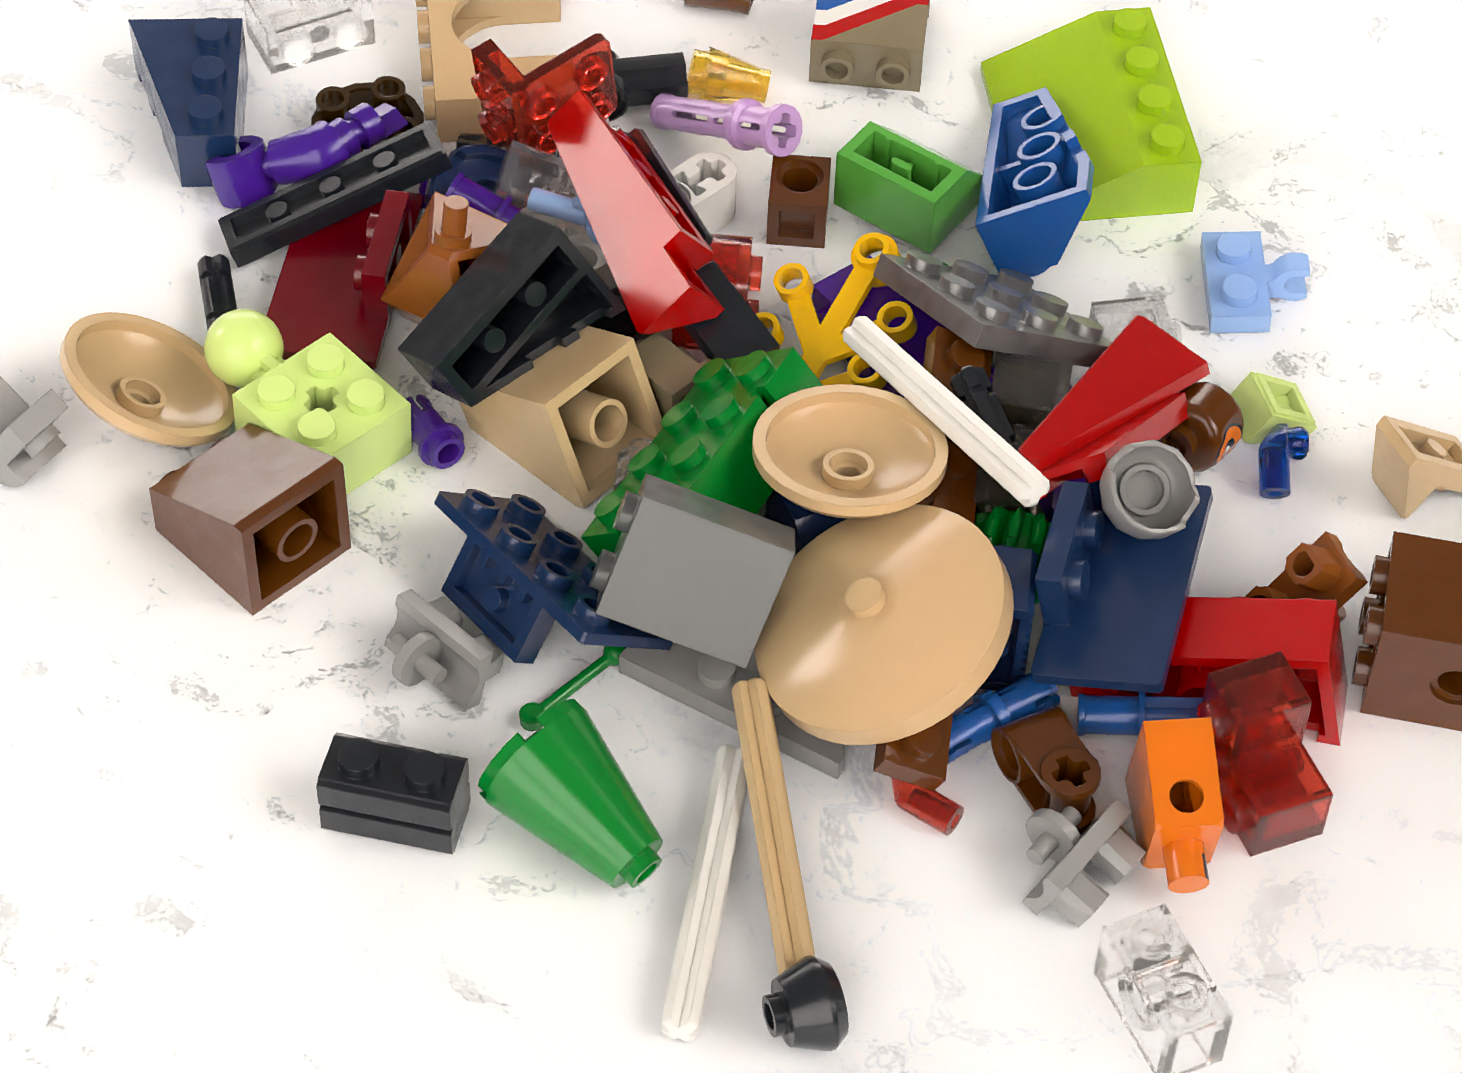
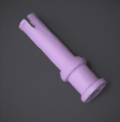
(680, 115)

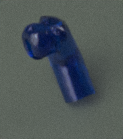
(1274, 459)

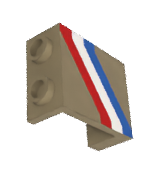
(869, 43)

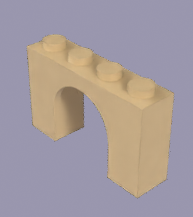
(450, 61)

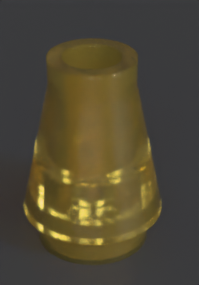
(723, 77)

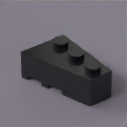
(507, 311)

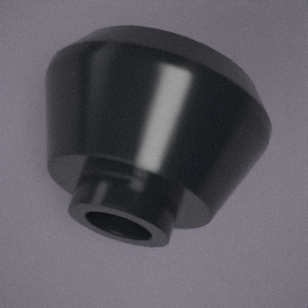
(807, 1006)

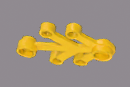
(824, 342)

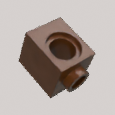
(798, 201)

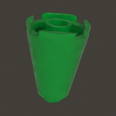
(574, 797)

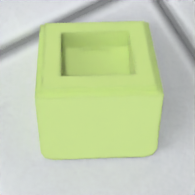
(1269, 402)

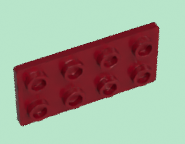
(339, 275)

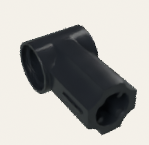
(645, 77)

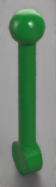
(531, 710)

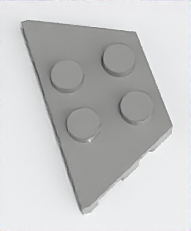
(707, 686)

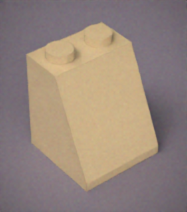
(572, 414)

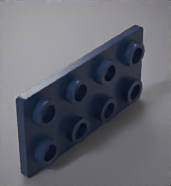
(524, 575)
(1111, 598)

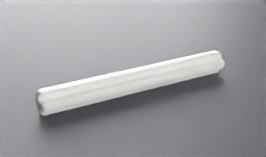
(946, 412)
(706, 897)

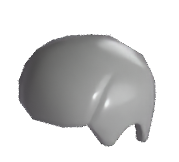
(1148, 490)

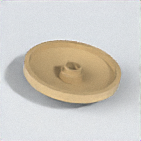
(885, 626)

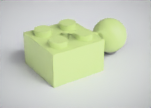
(314, 397)

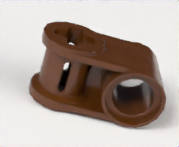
(1048, 763)

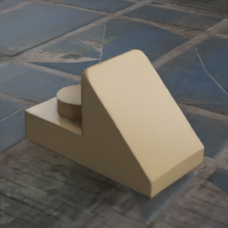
(1414, 462)

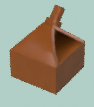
(438, 254)

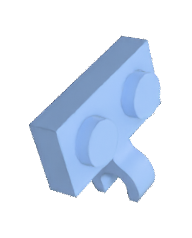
(1241, 284)

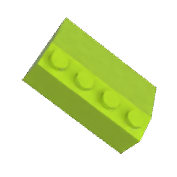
(1119, 101)

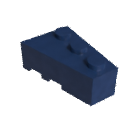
(194, 87)

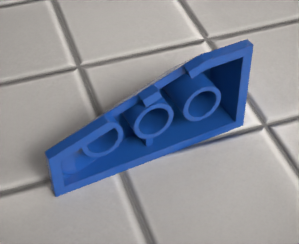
(1031, 184)

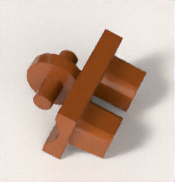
(1316, 573)

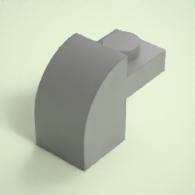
(27, 434)

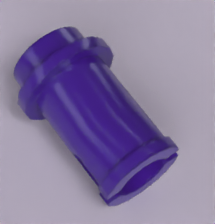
(483, 199)
(438, 442)

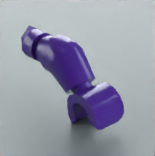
(295, 156)

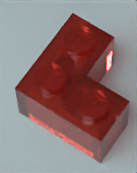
(1264, 771)

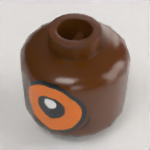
(1211, 426)

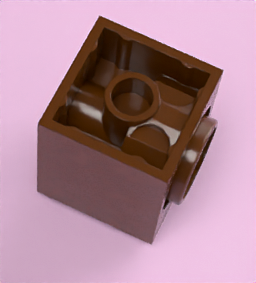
(1413, 633)

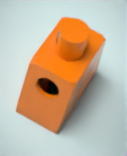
(1176, 799)

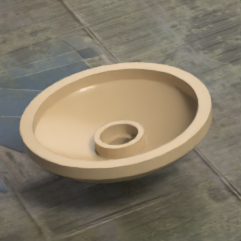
(146, 380)
(849, 451)

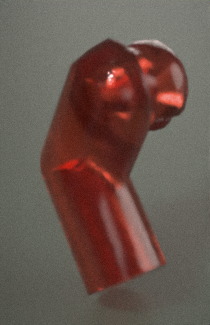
(927, 806)

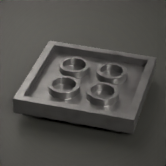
(993, 309)

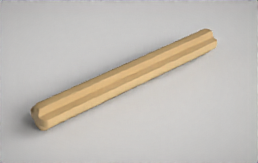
(772, 823)

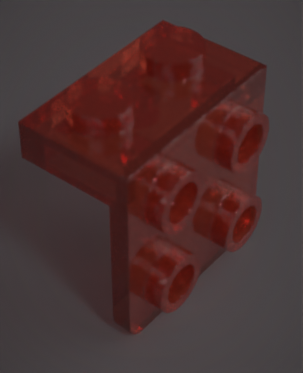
(521, 104)

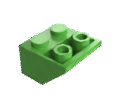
(904, 186)

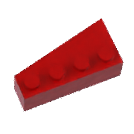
(1240, 629)

